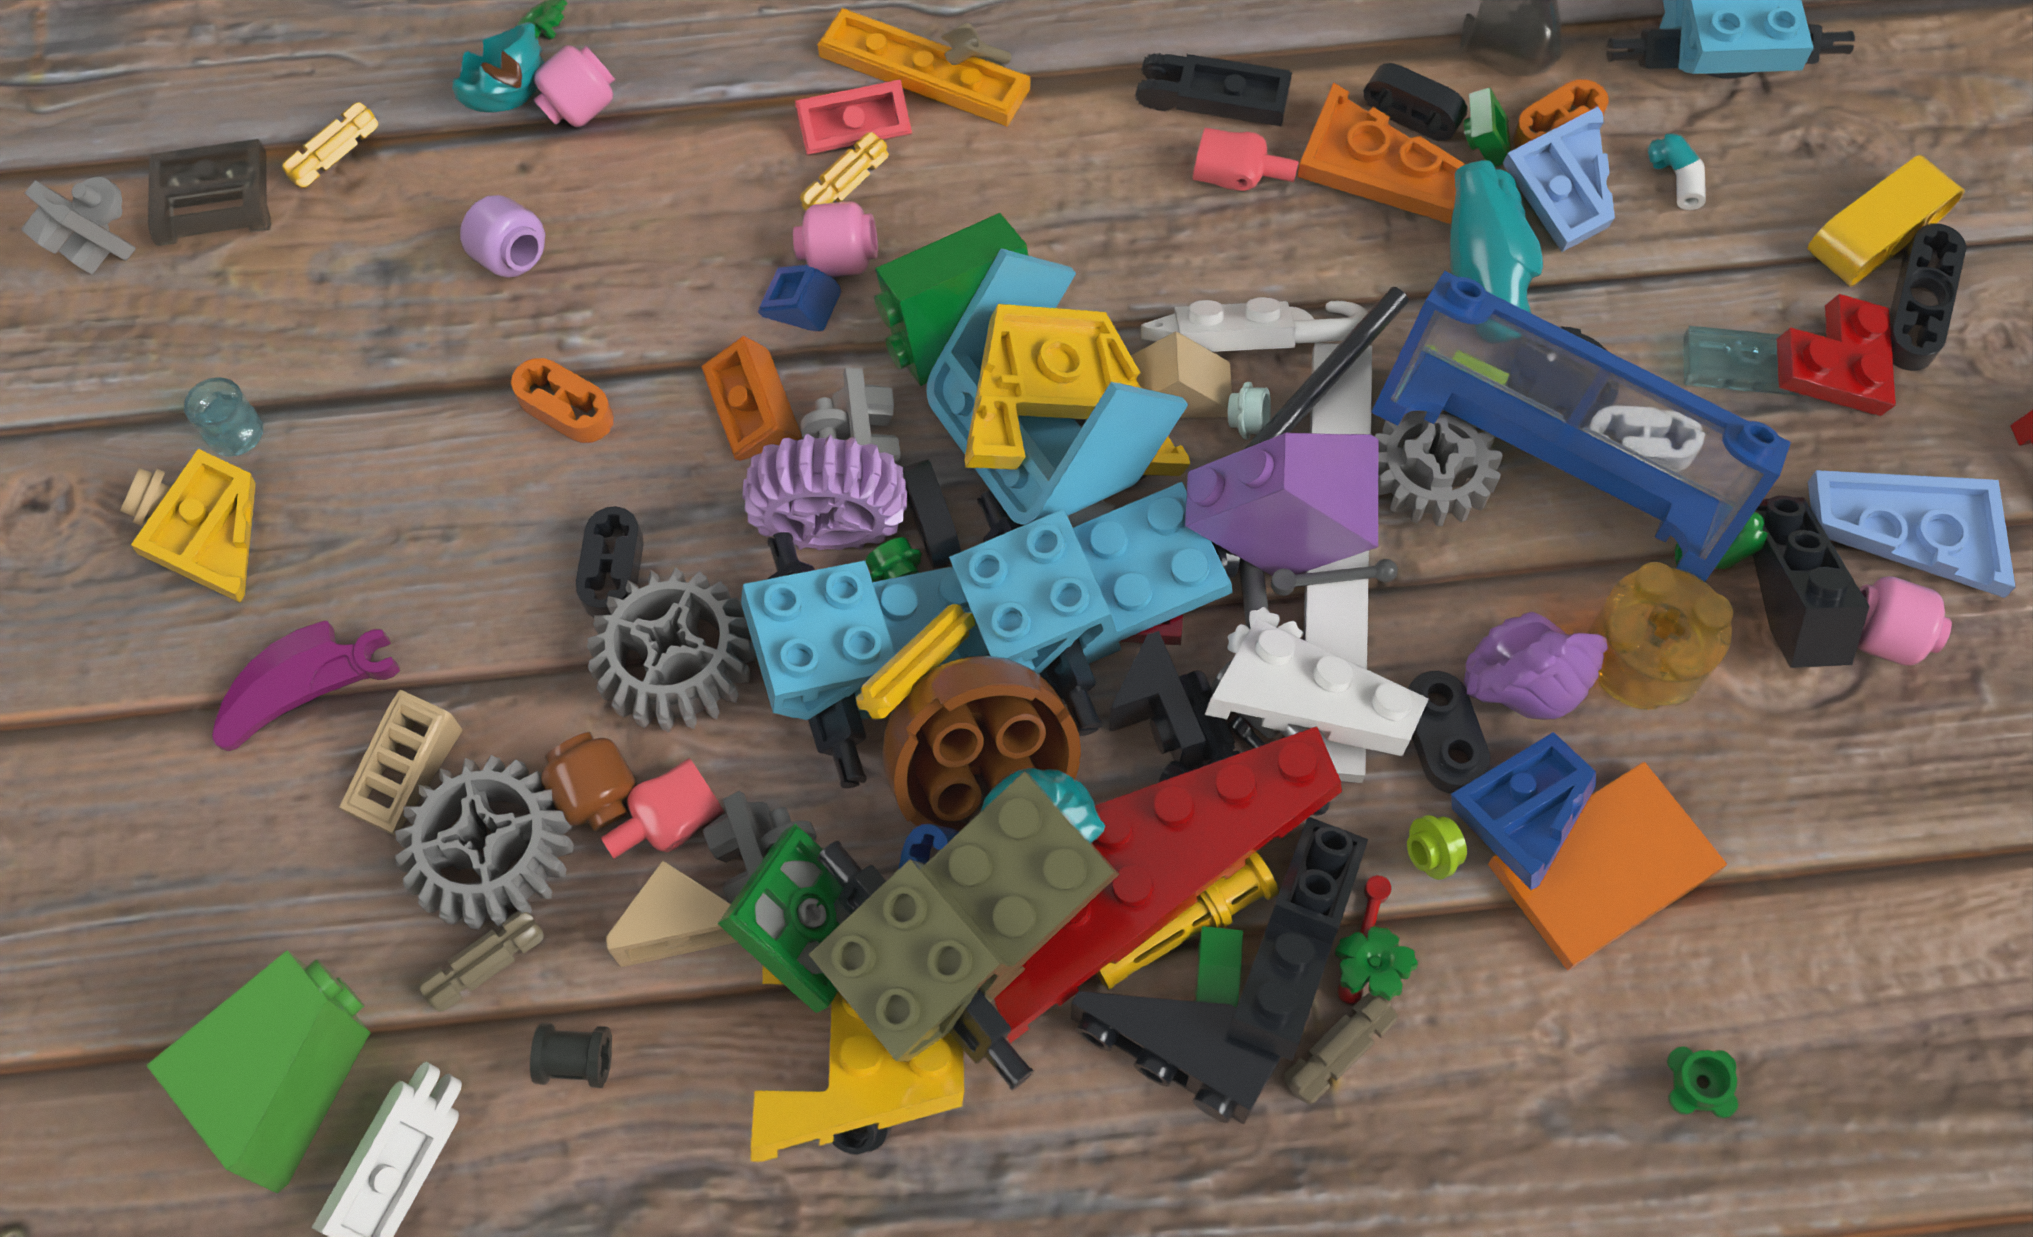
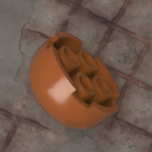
(972, 721)

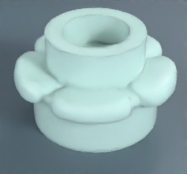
(1249, 410)

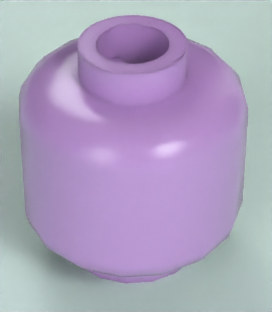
(502, 236)

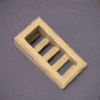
(381, 753)

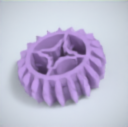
(825, 492)

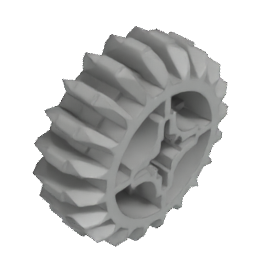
(657, 622)
(435, 846)

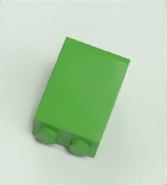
(266, 1067)

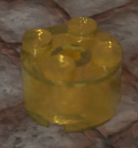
(1661, 636)

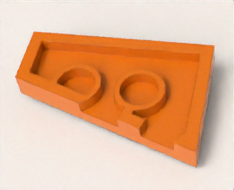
(1375, 161)

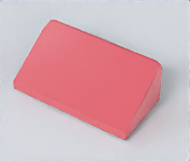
(845, 116)

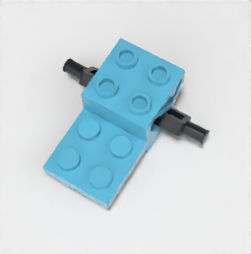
(1731, 38)
(1072, 593)
(831, 632)

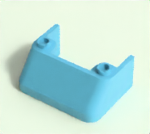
(1063, 462)

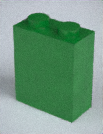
(932, 287)

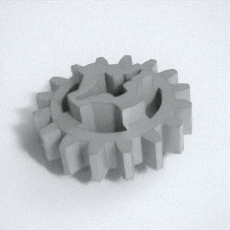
(1416, 475)

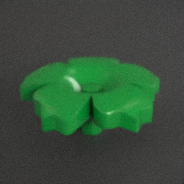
(545, 16)
(1375, 961)

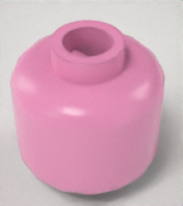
(573, 86)
(836, 238)
(1903, 621)

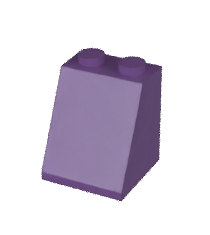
(1290, 500)

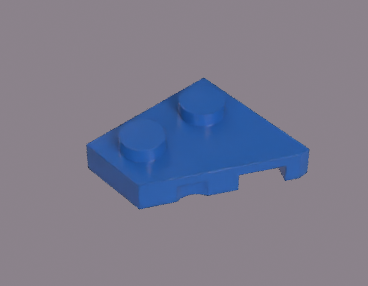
(1528, 805)

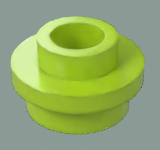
(1436, 846)

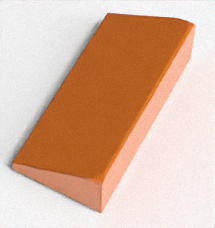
(749, 398)

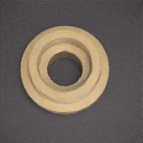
(144, 495)

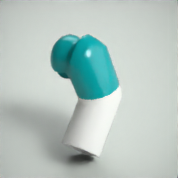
(1687, 166)

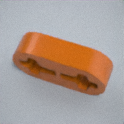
(1555, 108)
(557, 409)

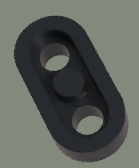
(1447, 729)

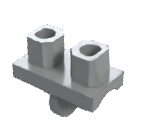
(88, 215)
(852, 413)

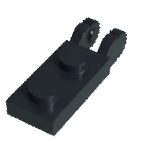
(1214, 87)

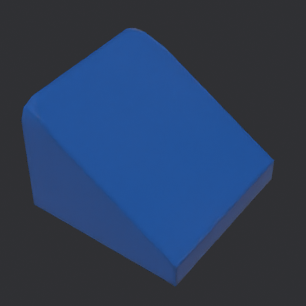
(800, 297)

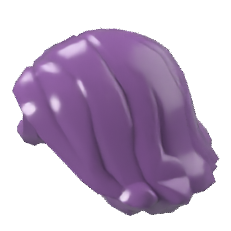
(1534, 667)

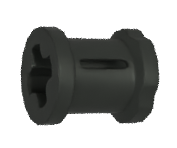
(571, 1055)

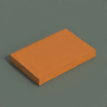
(1616, 867)

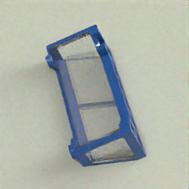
(1586, 416)

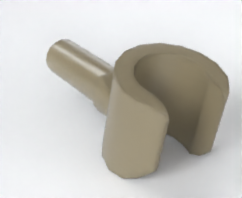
(967, 43)

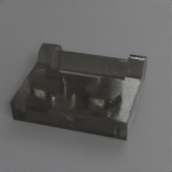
(207, 177)

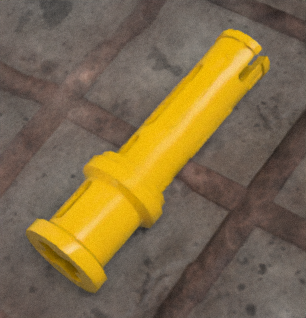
(1213, 909)

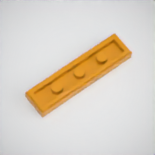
(922, 67)

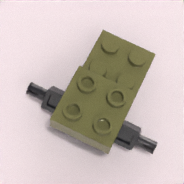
(955, 931)

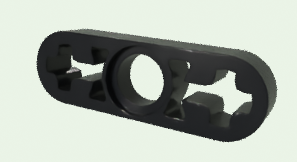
(1941, 280)

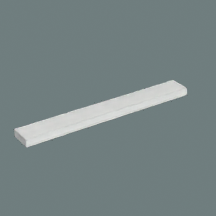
(1339, 610)

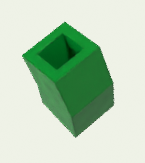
(1219, 966)

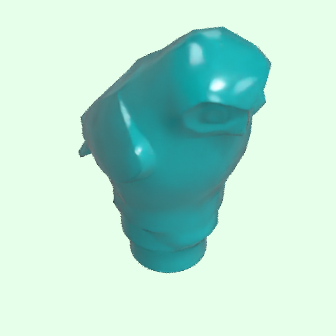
(1491, 234)

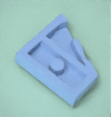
(1566, 179)

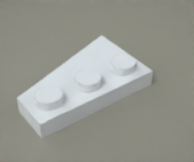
(1309, 687)

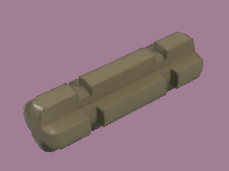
(480, 960)
(1340, 1048)

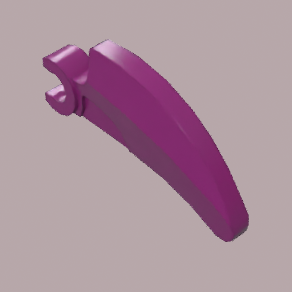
(293, 673)

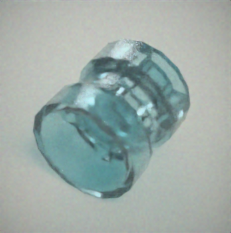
(223, 416)

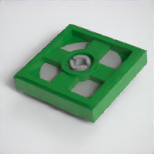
(787, 913)

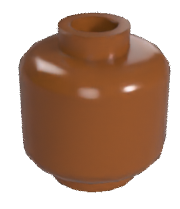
(588, 780)

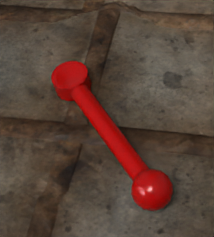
(1377, 892)

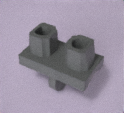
(747, 831)

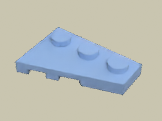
(1920, 521)

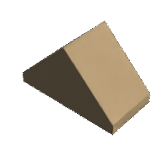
(1188, 371)
(668, 920)

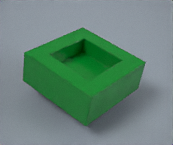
(1487, 127)

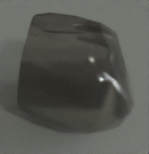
(1514, 36)

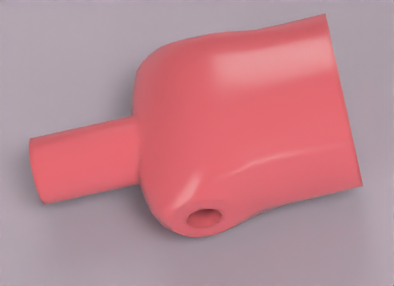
(1239, 160)
(665, 811)

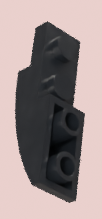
(1298, 939)

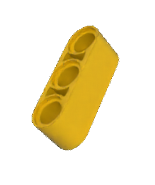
(1884, 220)

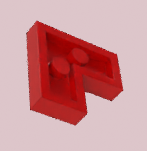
(1848, 364)

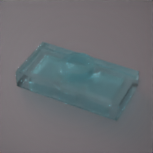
(1732, 360)

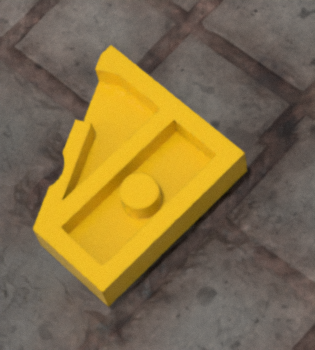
(204, 525)

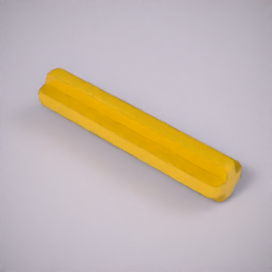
(919, 656)

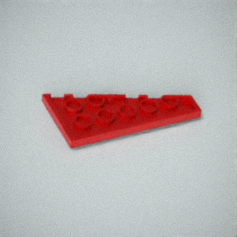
(1168, 850)

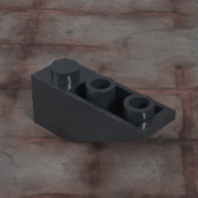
(1807, 588)
(1181, 1045)

